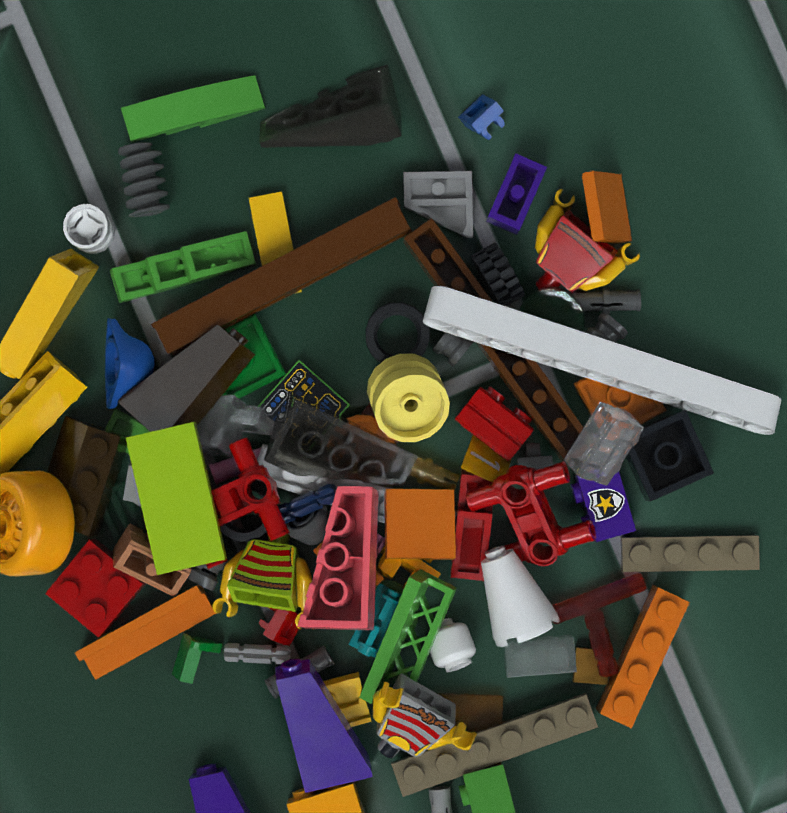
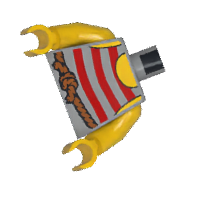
(416, 719)

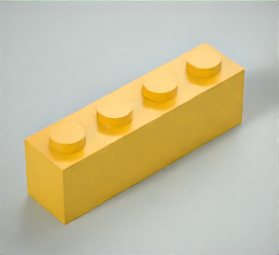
(35, 407)

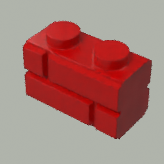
(495, 423)

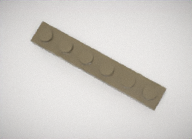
(496, 744)

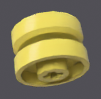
(408, 397)

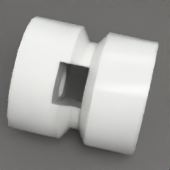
(88, 229)

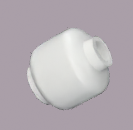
(453, 646)

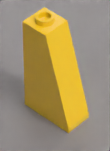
(44, 311)

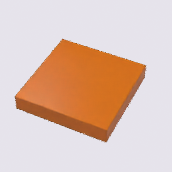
(606, 207)
(640, 407)
(419, 524)

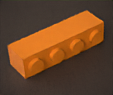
(642, 656)

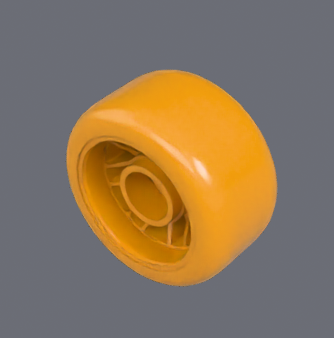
(34, 523)

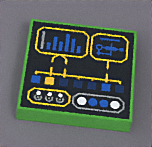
(306, 384)

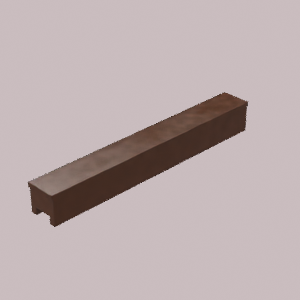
(284, 276)

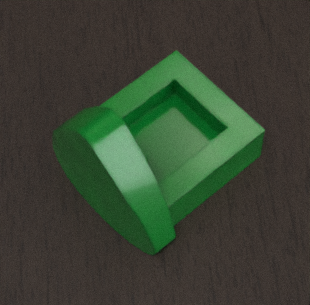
(189, 656)

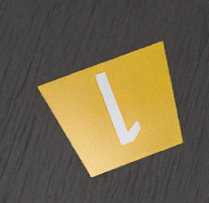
(484, 461)

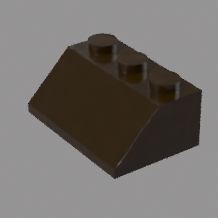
(88, 467)

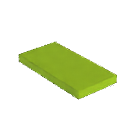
(176, 498)

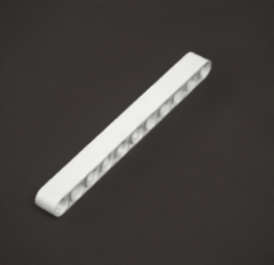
(601, 360)

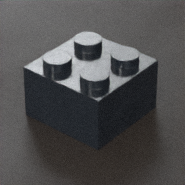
(668, 457)

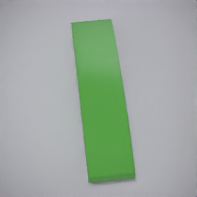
(192, 108)
(182, 266)

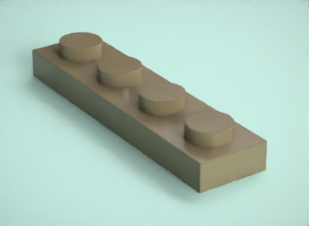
(690, 553)

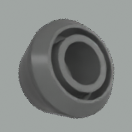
(310, 528)

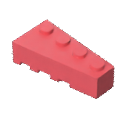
(346, 565)

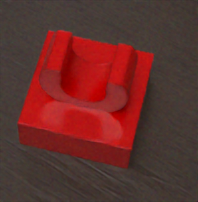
(281, 626)

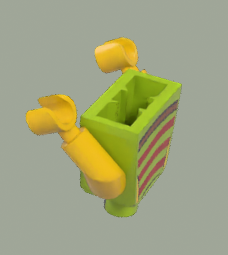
(265, 576)

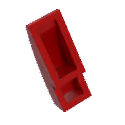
(471, 531)

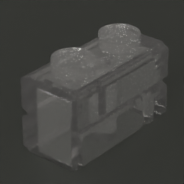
(603, 444)
(540, 656)

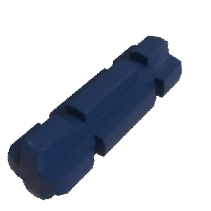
(308, 502)

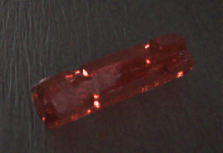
(601, 643)

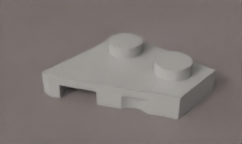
(442, 197)

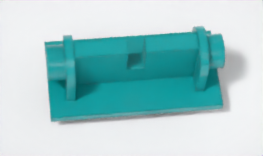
(369, 641)

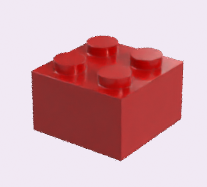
(94, 589)

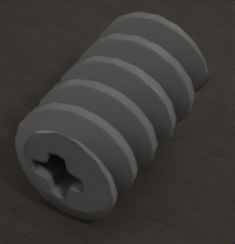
(142, 179)

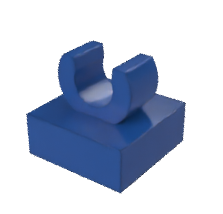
(481, 115)

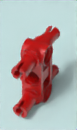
(236, 497)
(531, 512)

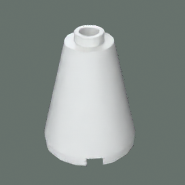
(514, 598)

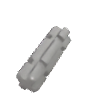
(256, 653)

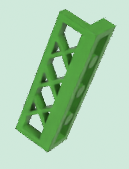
(401, 627)

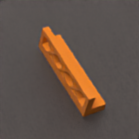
(146, 631)

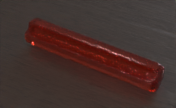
(600, 597)

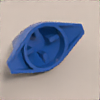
(126, 363)

